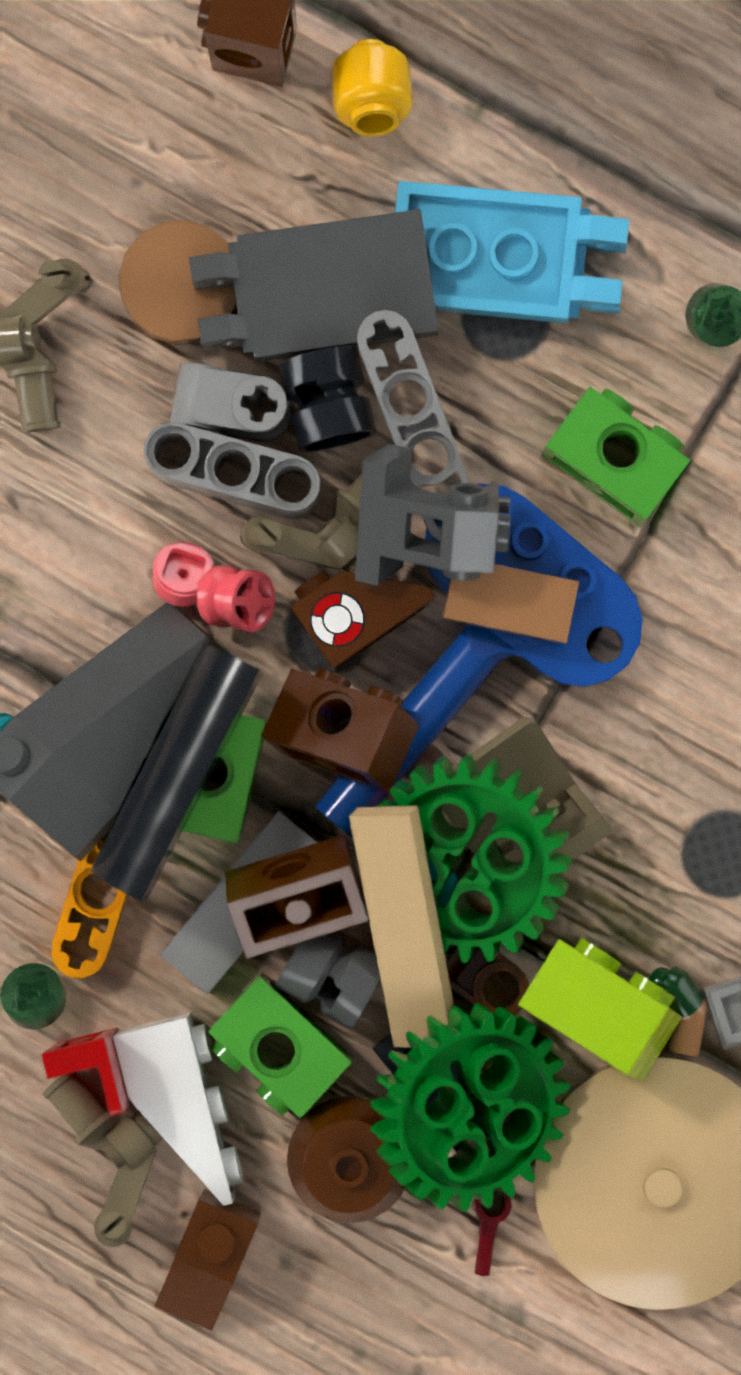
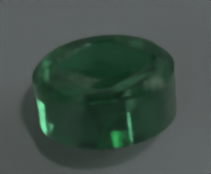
(715, 314)
(33, 996)

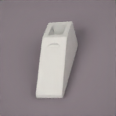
(171, 1089)

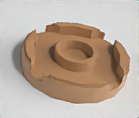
(159, 281)

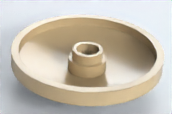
(647, 1184)

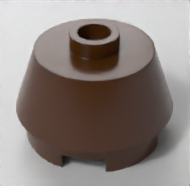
(337, 1163)

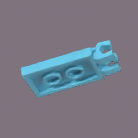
(514, 251)

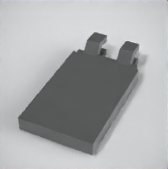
(318, 285)

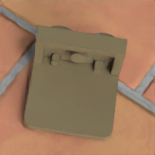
(529, 750)

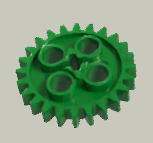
(516, 889)
(517, 1080)

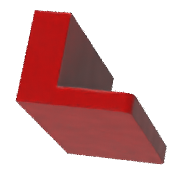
(86, 1053)

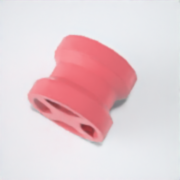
(236, 598)

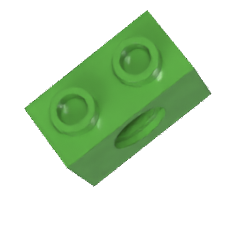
(630, 489)
(224, 810)
(316, 1058)

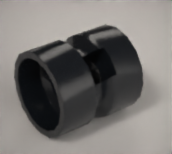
(327, 398)

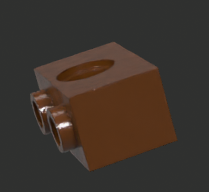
(249, 37)
(365, 751)
(295, 896)

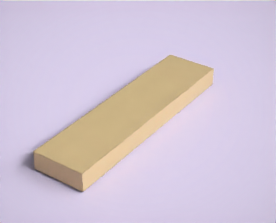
(402, 918)

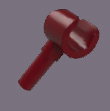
(488, 1230)

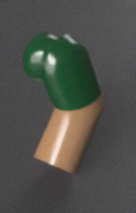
(689, 1004)

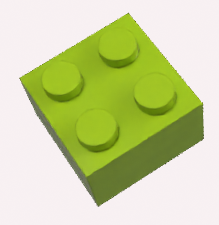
(601, 1011)

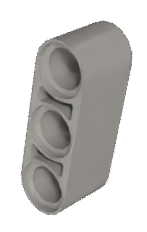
(211, 449)

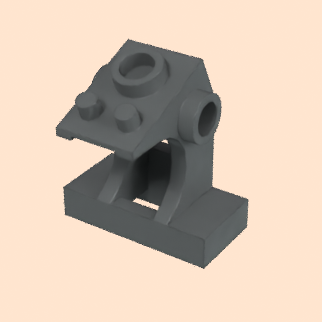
(389, 498)

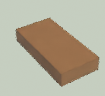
(514, 603)

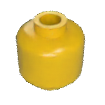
(371, 87)

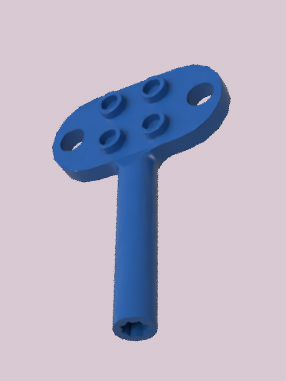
(533, 546)

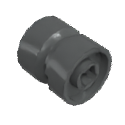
(333, 975)

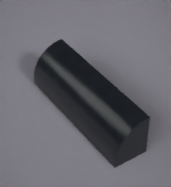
(176, 772)

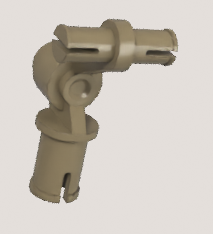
(21, 341)
(330, 547)
(124, 1140)

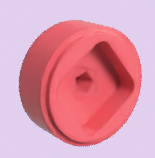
(179, 571)

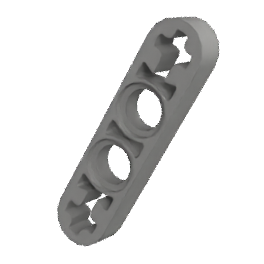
(424, 425)

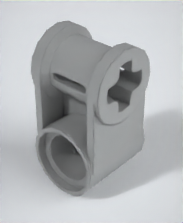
(220, 402)

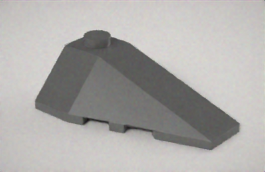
(85, 739)

